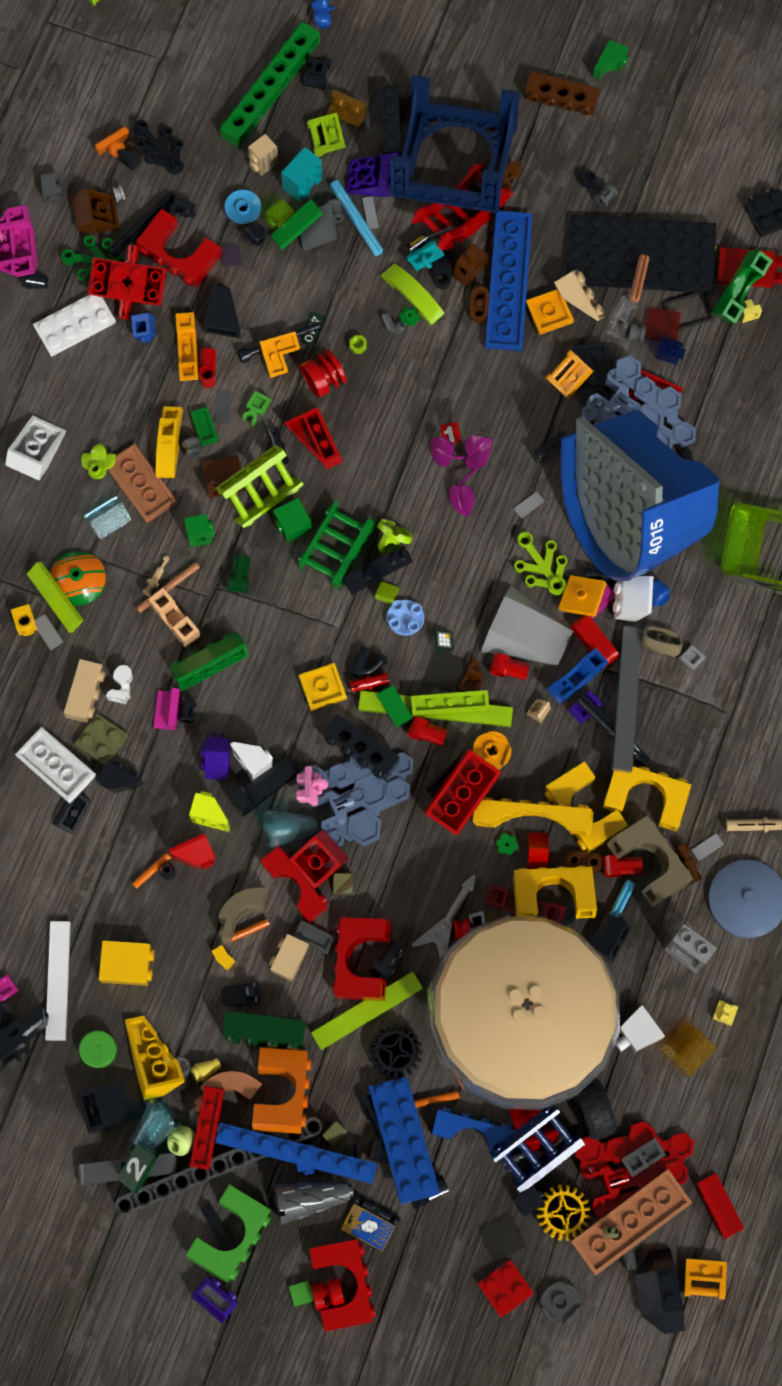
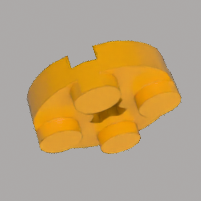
(501, 746)

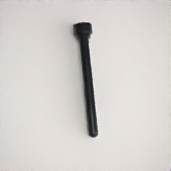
(246, 354)

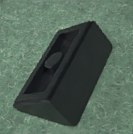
(71, 814)

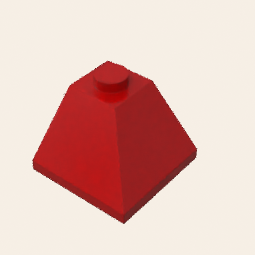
(194, 853)

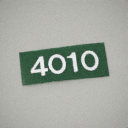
(310, 338)

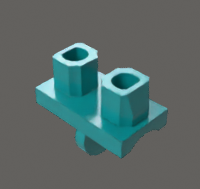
(425, 256)

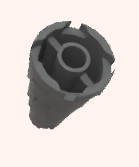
(305, 1198)

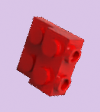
(520, 1117)

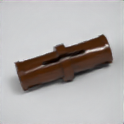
(688, 861)

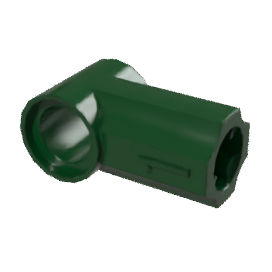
(239, 579)

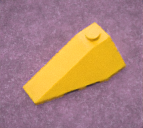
(154, 1065)

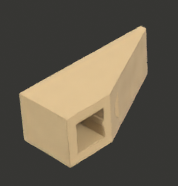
(575, 291)

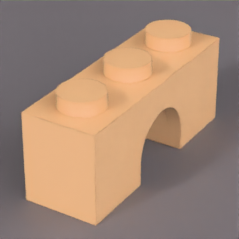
(175, 620)

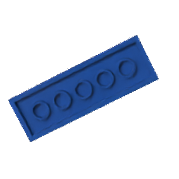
(403, 1140)

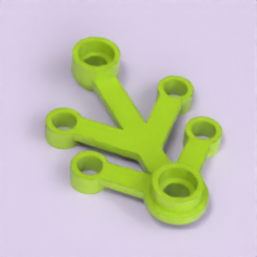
(542, 566)

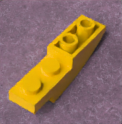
(167, 442)

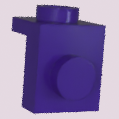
(579, 713)

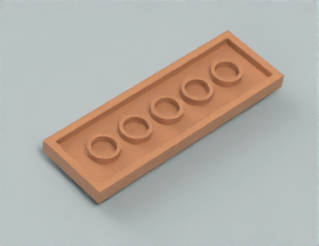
(635, 1221)

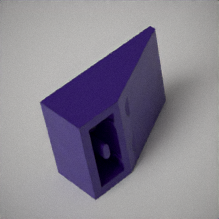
(370, 176)

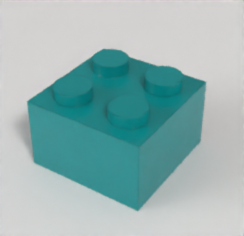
(302, 174)

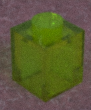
(278, 214)

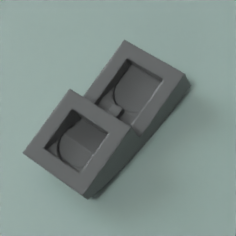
(643, 1157)

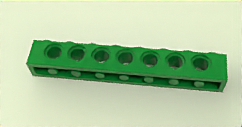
(238, 134)

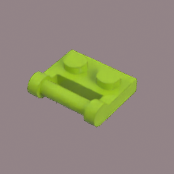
(332, 134)

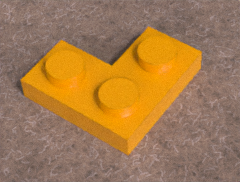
(273, 352)

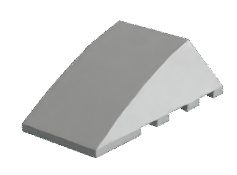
(526, 631)

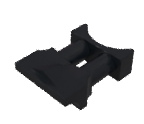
(314, 78)

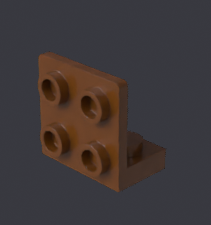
(219, 471)

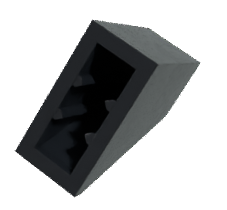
(221, 313)

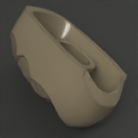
(662, 640)

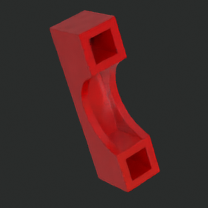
(310, 903)

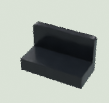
(610, 936)

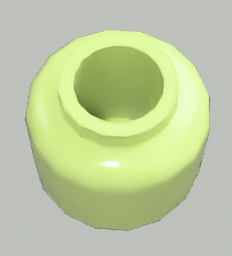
(181, 1141)

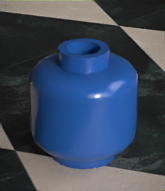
(660, 593)

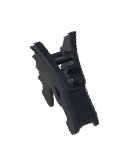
(17, 1035)

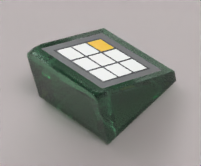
(443, 640)

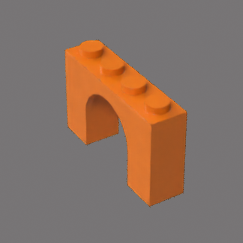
(288, 1116)

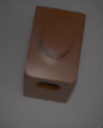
(472, 262)

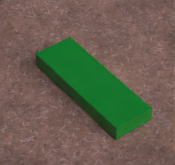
(296, 224)

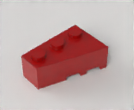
(315, 437)

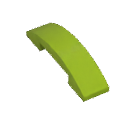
(414, 293)

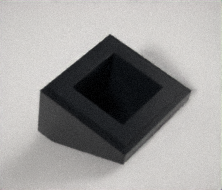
(129, 159)

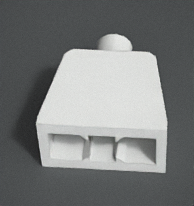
(639, 1031)

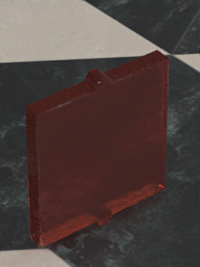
(662, 323)

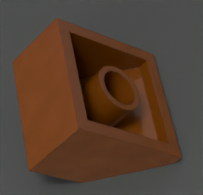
(95, 211)

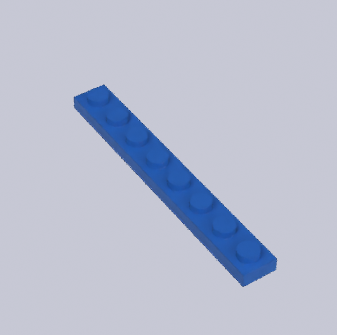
(296, 1153)

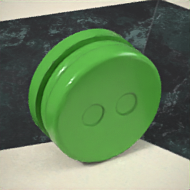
(98, 1049)

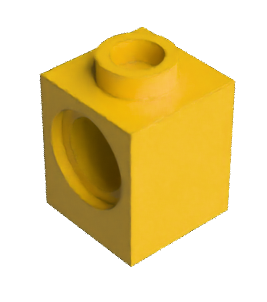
(21, 613)

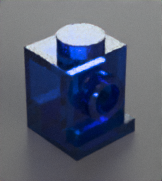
(667, 355)

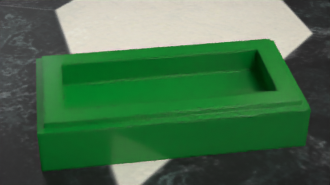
(204, 426)
(394, 706)

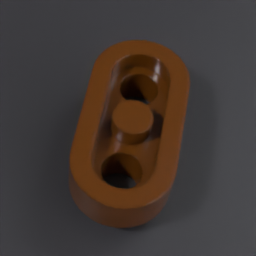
(479, 306)
(584, 859)

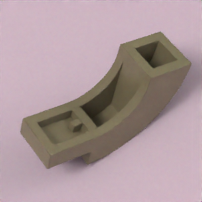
(237, 906)

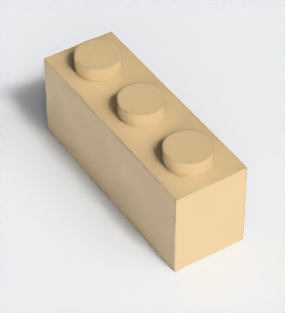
(84, 691)

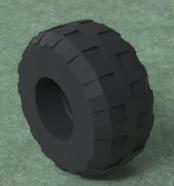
(595, 1111)

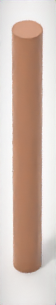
(170, 585)

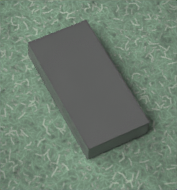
(315, 937)

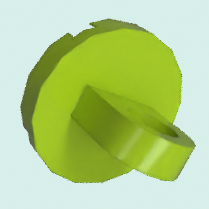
(392, 535)

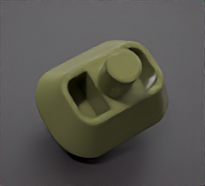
(610, 1232)

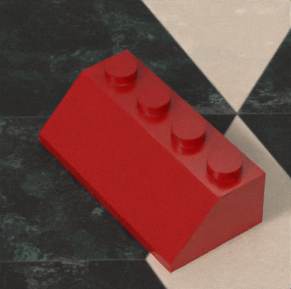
(462, 792)

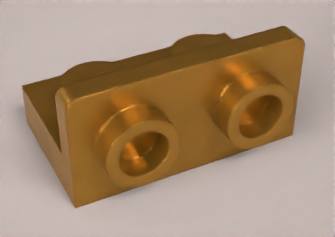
(348, 108)

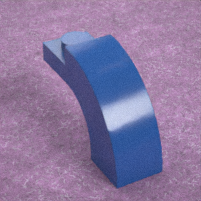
(578, 677)

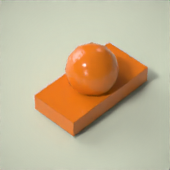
(113, 143)

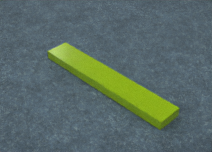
(366, 1011)

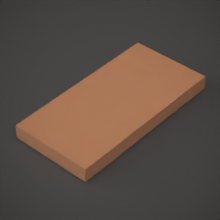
(140, 484)

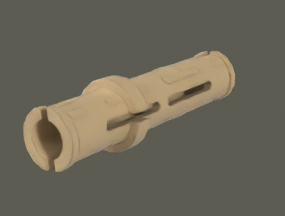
(732, 825)

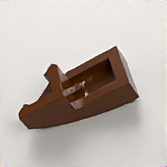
(473, 678)

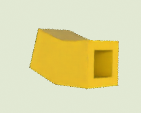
(223, 958)

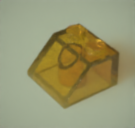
(688, 1049)

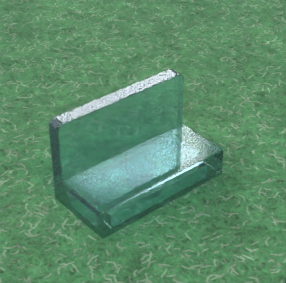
(108, 517)

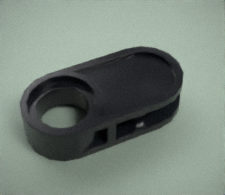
(443, 267)

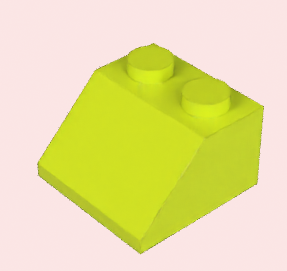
(208, 813)

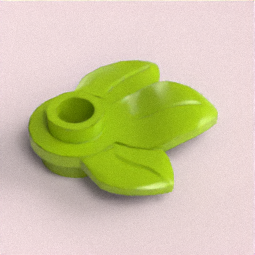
(98, 459)

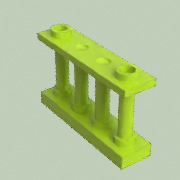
(244, 478)

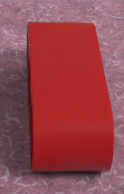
(593, 638)

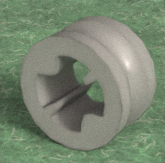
(118, 193)

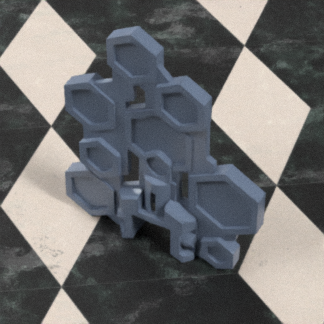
(657, 402)
(368, 792)

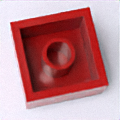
(319, 859)

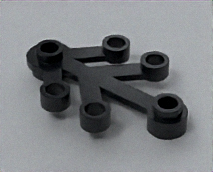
(172, 163)

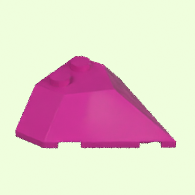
(17, 242)

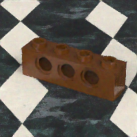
(556, 86)

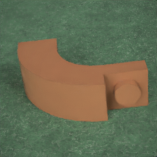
(232, 1081)

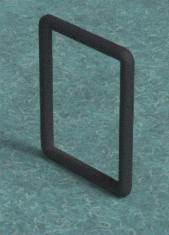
(687, 296)

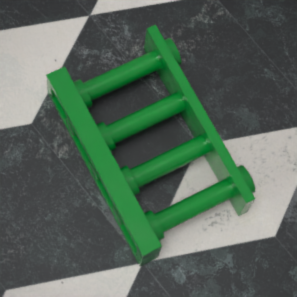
(355, 545)

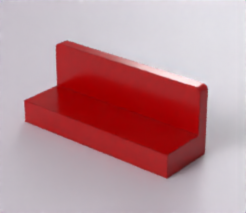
(719, 1206)

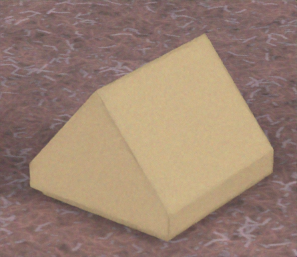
(539, 710)

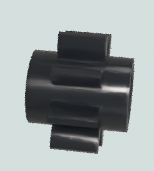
(255, 235)

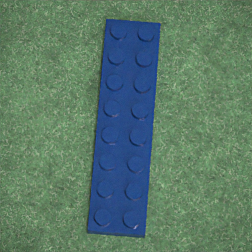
(508, 281)

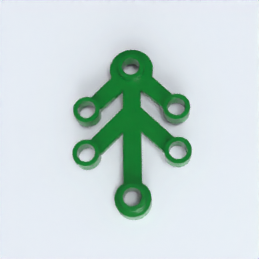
(89, 259)

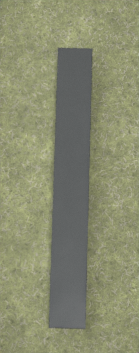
(626, 699)

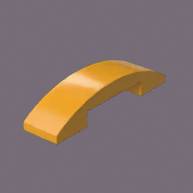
(187, 346)

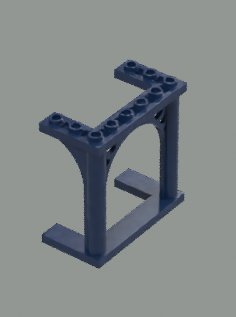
(422, 110)

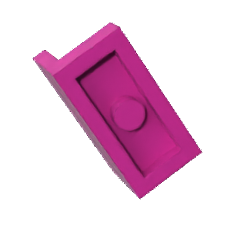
(167, 709)

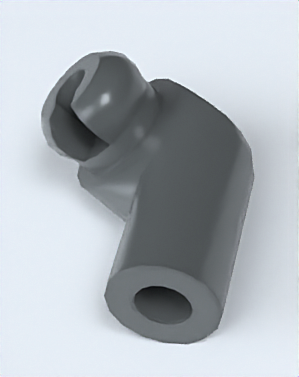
(397, 328)

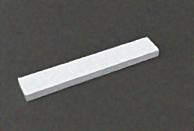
(58, 980)

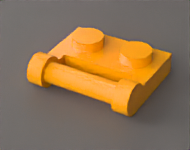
(573, 376)
(705, 1271)

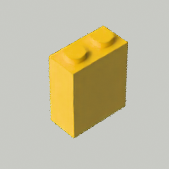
(126, 963)

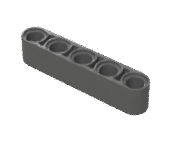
(106, 1171)

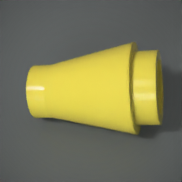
(204, 1070)

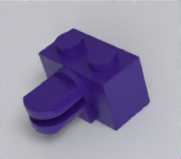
(216, 757)

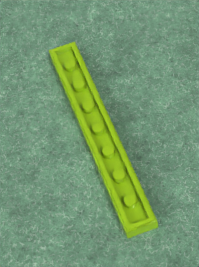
(495, 716)

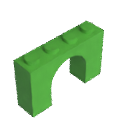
(225, 1263)

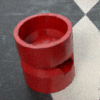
(327, 1294)

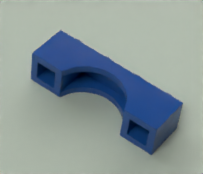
(449, 1124)

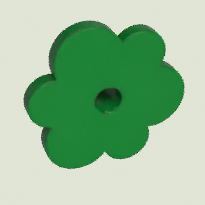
(414, 316)
(506, 839)

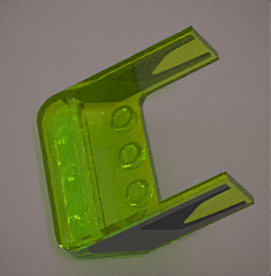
(744, 545)

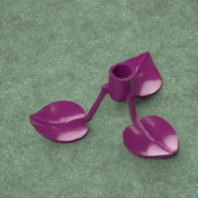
(478, 452)

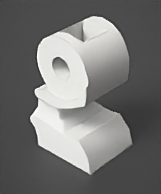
(122, 677)

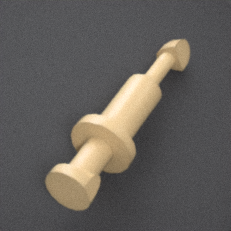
(153, 582)

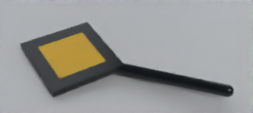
(424, 236)

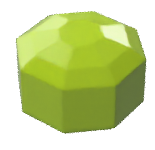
(357, 344)

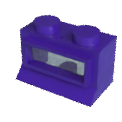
(214, 1299)

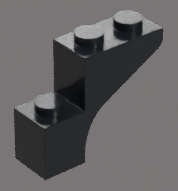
(377, 570)

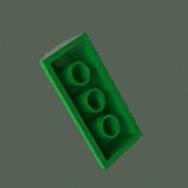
(209, 661)

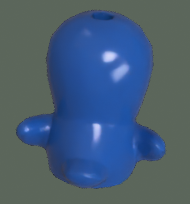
(321, 13)

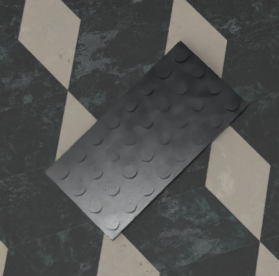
(610, 248)

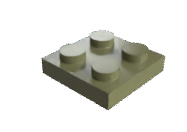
(101, 740)

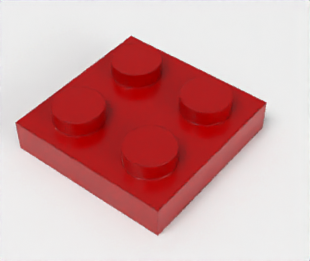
(505, 1288)

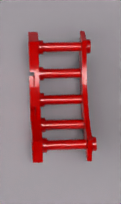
(471, 224)

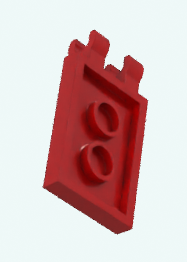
(732, 258)

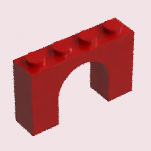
(190, 269)
(351, 934)
(359, 1309)

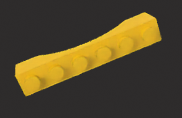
(493, 813)

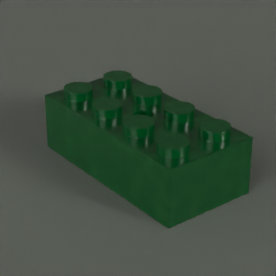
(264, 1030)

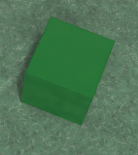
(292, 520)

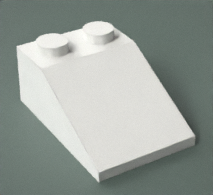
(34, 447)

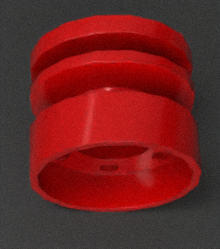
(326, 371)

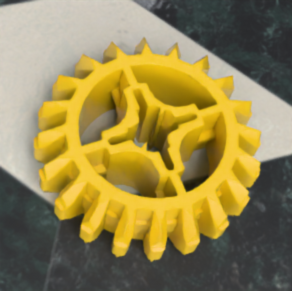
(565, 1222)

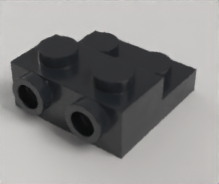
(766, 211)

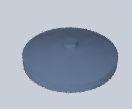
(746, 899)

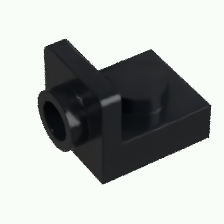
(182, 207)

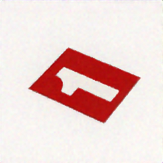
(451, 432)

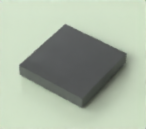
(321, 230)

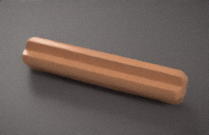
(639, 278)

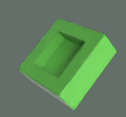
(301, 1293)

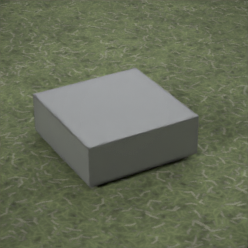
(692, 657)

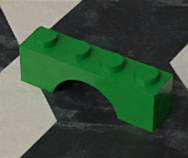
(750, 270)

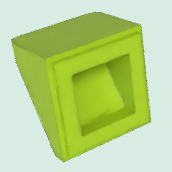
(386, 592)

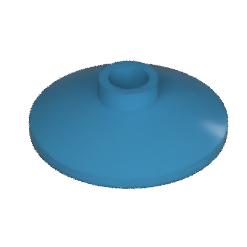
(242, 199)

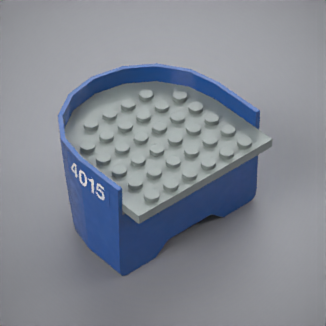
(633, 495)

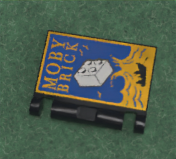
(370, 1224)

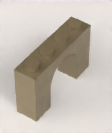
(646, 836)

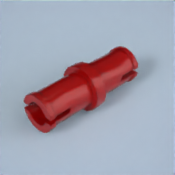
(369, 682)

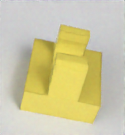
(750, 312)
(725, 1012)

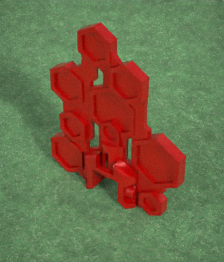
(596, 1154)

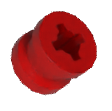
(461, 927)

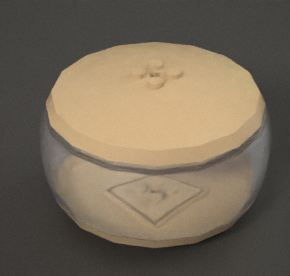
(515, 1053)

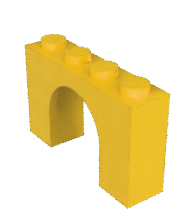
(563, 790)
(673, 791)
(576, 880)

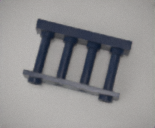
(539, 1166)

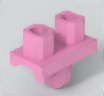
(313, 786)

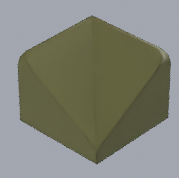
(343, 884)
(334, 1133)

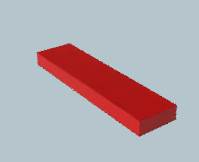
(207, 1127)

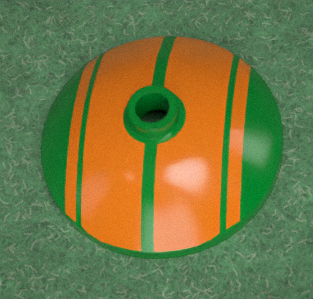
(86, 586)

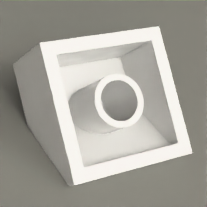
(633, 598)
(252, 759)

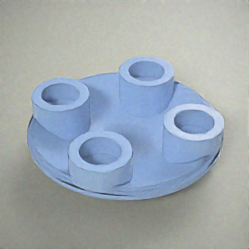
(405, 617)

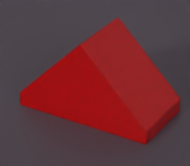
(538, 850)

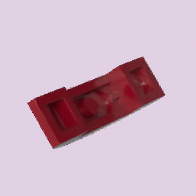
(505, 900)

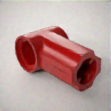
(207, 367)
(504, 666)
(422, 730)
(624, 866)

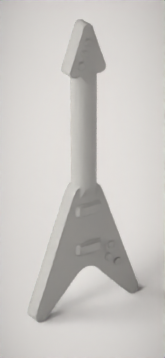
(441, 931)

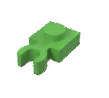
(257, 406)

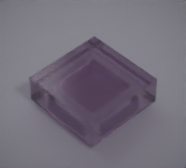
(231, 256)

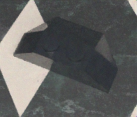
(660, 1292)

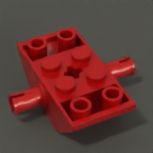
(109, 280)

